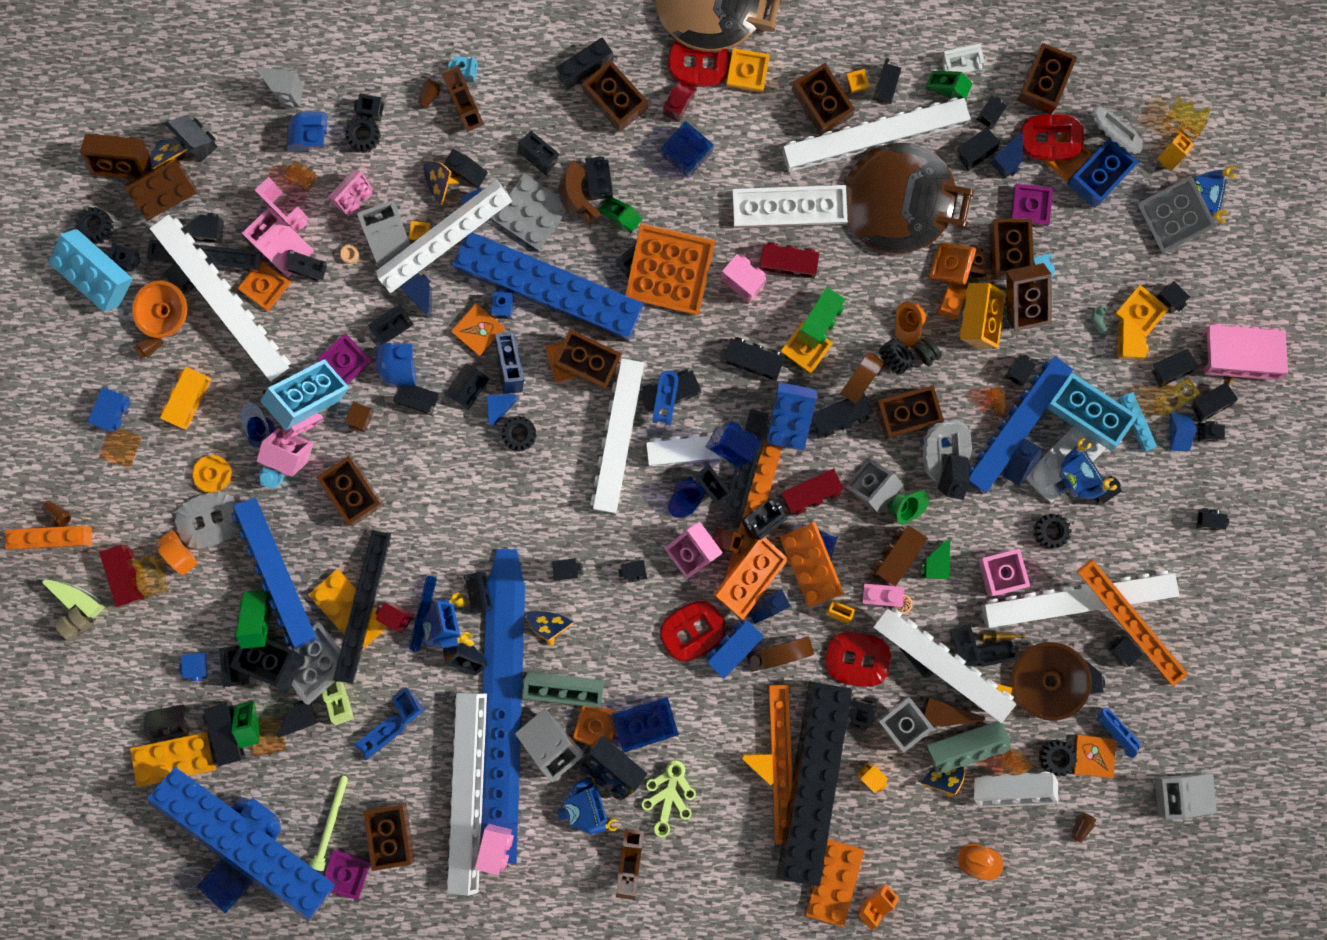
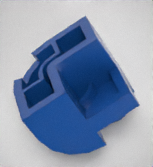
(306, 131)
(396, 364)

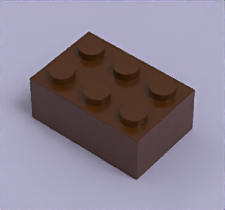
(1046, 78)
(615, 96)
(823, 99)
(115, 156)
(161, 189)
(1010, 245)
(1029, 296)
(587, 359)
(909, 412)
(350, 491)
(898, 555)
(389, 836)

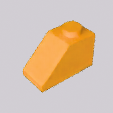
(1175, 152)
(1130, 342)
(872, 777)

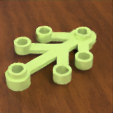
(669, 794)

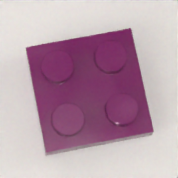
(1033, 203)
(346, 358)
(347, 873)

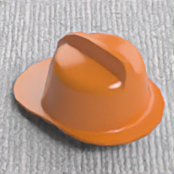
(909, 323)
(980, 862)

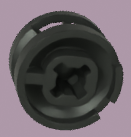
(927, 351)

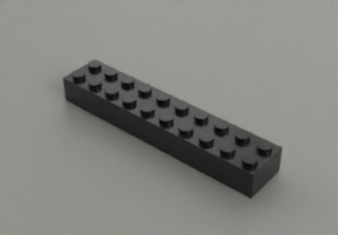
(814, 783)

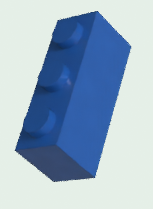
(734, 648)

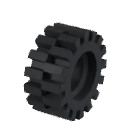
(360, 123)
(87, 216)
(896, 356)
(518, 422)
(1063, 527)
(1068, 763)

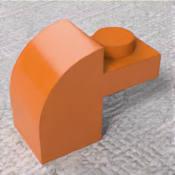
(176, 554)
(877, 905)

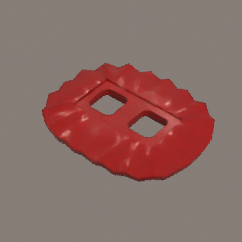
(698, 74)
(1051, 125)
(684, 619)
(855, 673)

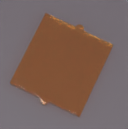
(121, 447)
(269, 740)

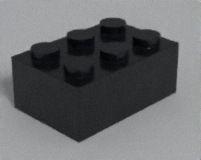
(269, 664)
(611, 768)

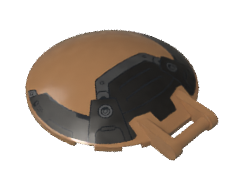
(715, 23)

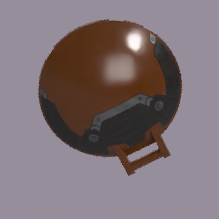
(902, 198)

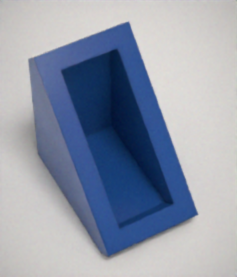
(498, 406)
(1181, 432)
(407, 705)

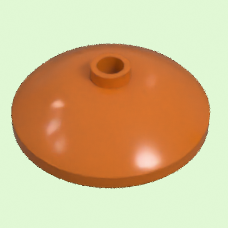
(150, 308)

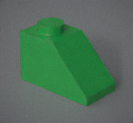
(949, 84)
(620, 214)
(937, 563)
(246, 725)

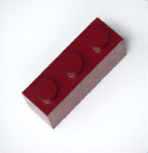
(789, 260)
(812, 492)
(121, 575)
(394, 616)

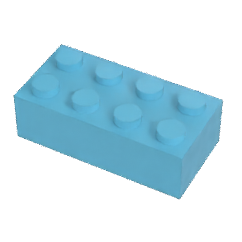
(90, 270)
(304, 394)
(1092, 412)

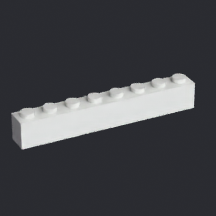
(443, 236)
(618, 436)
(945, 665)

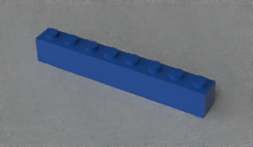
(1019, 424)
(273, 573)

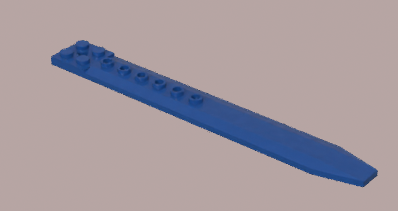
(504, 695)

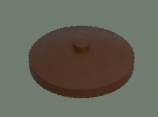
(1051, 681)

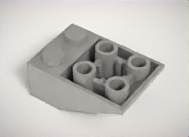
(384, 231)
(549, 745)
(1185, 796)

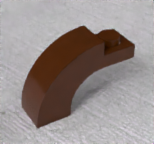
(462, 98)
(572, 195)
(862, 377)
(780, 654)
(629, 864)

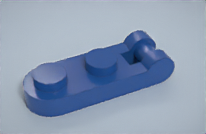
(665, 397)
(1119, 731)
(381, 735)

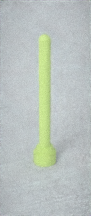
(318, 862)

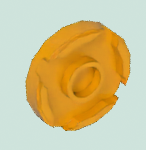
(218, 477)

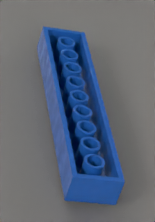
(548, 286)
(241, 844)

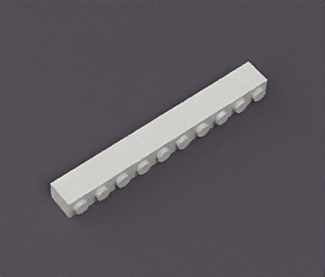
(873, 135)
(220, 298)
(1075, 600)
(466, 793)

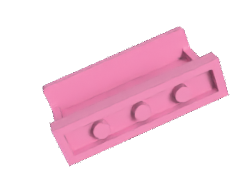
(1246, 352)

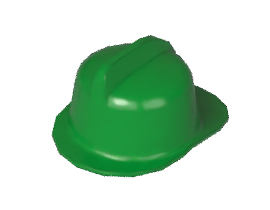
(909, 506)

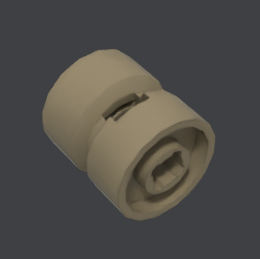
(71, 626)

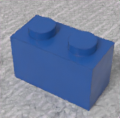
(109, 410)

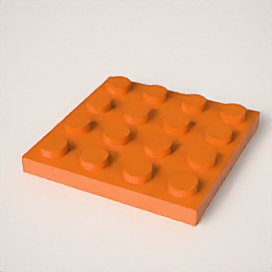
(670, 268)

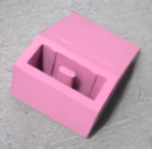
(351, 193)
(275, 238)

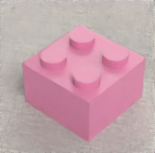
(743, 278)
(283, 454)
(693, 550)
(1003, 572)
(493, 849)

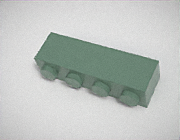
(563, 689)
(969, 747)

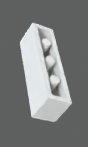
(679, 450)
(1016, 790)

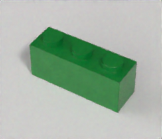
(821, 318)
(253, 619)

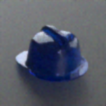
(255, 424)
(685, 498)

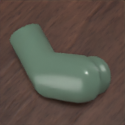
(1097, 319)

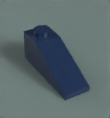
(509, 363)

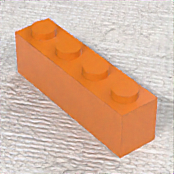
(48, 538)

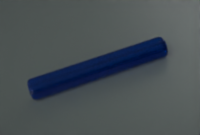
(423, 609)

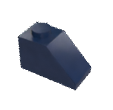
(1009, 158)
(420, 292)
(1022, 462)
(769, 606)

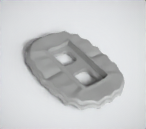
(1117, 130)
(934, 451)
(203, 506)

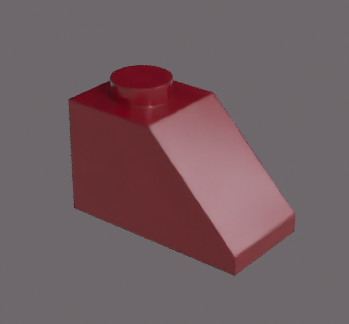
(678, 101)

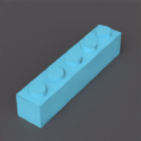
(1140, 425)

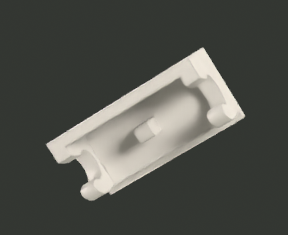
(963, 59)

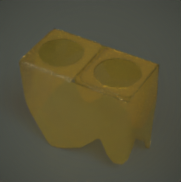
(1185, 114)
(1162, 409)
(140, 578)

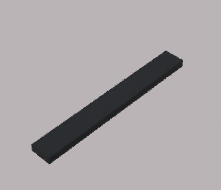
(362, 607)

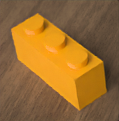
(185, 398)

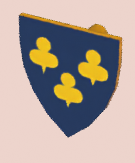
(166, 151)
(438, 179)
(547, 624)
(946, 782)

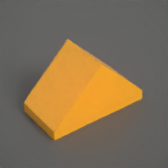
(762, 764)

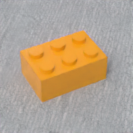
(982, 315)

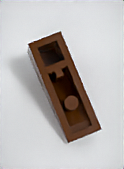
(946, 715)

